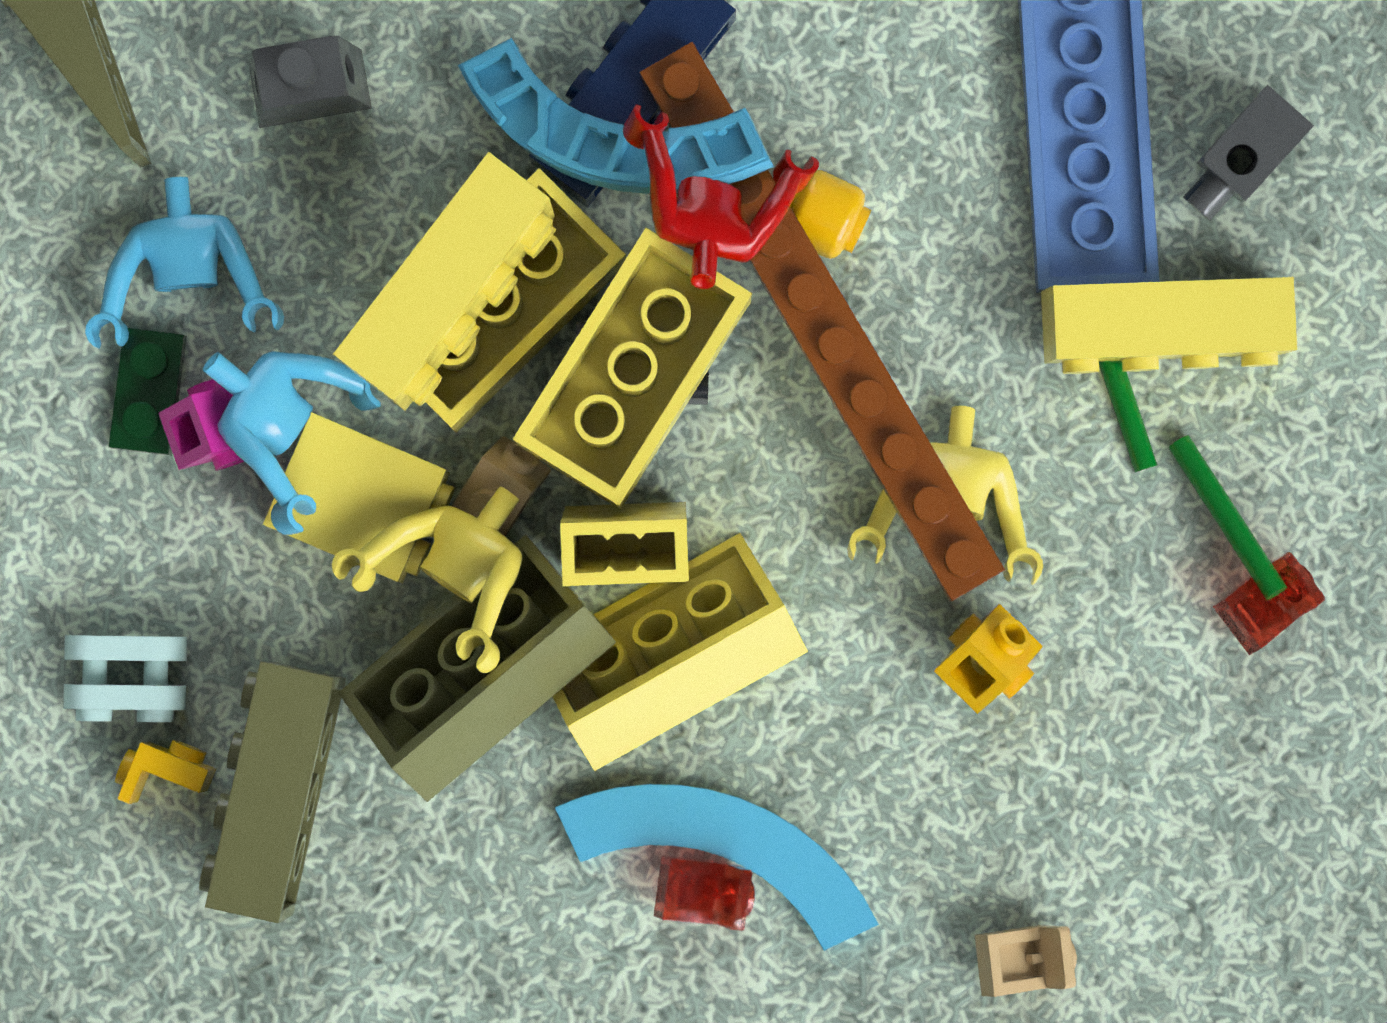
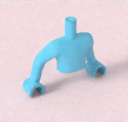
(181, 256)
(270, 414)

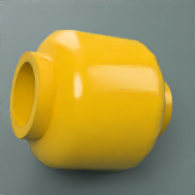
(831, 213)

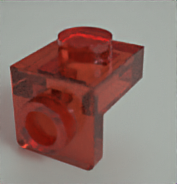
(1259, 620)
(704, 892)

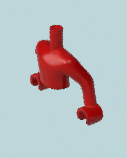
(708, 211)

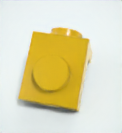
(178, 764)

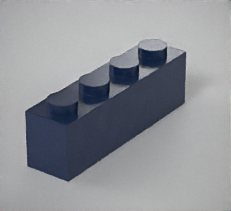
(616, 83)

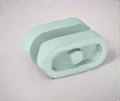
(96, 699)

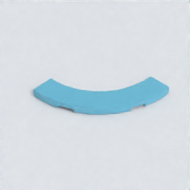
(595, 148)
(729, 829)

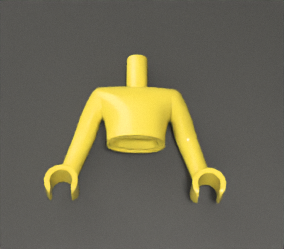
(974, 475)
(464, 559)

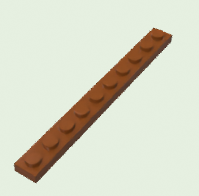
(842, 355)

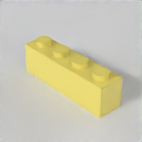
(1168, 321)

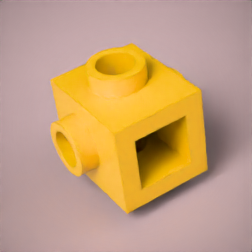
(988, 658)

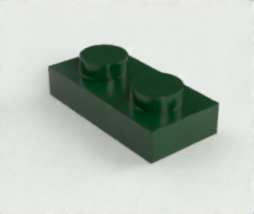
(145, 386)

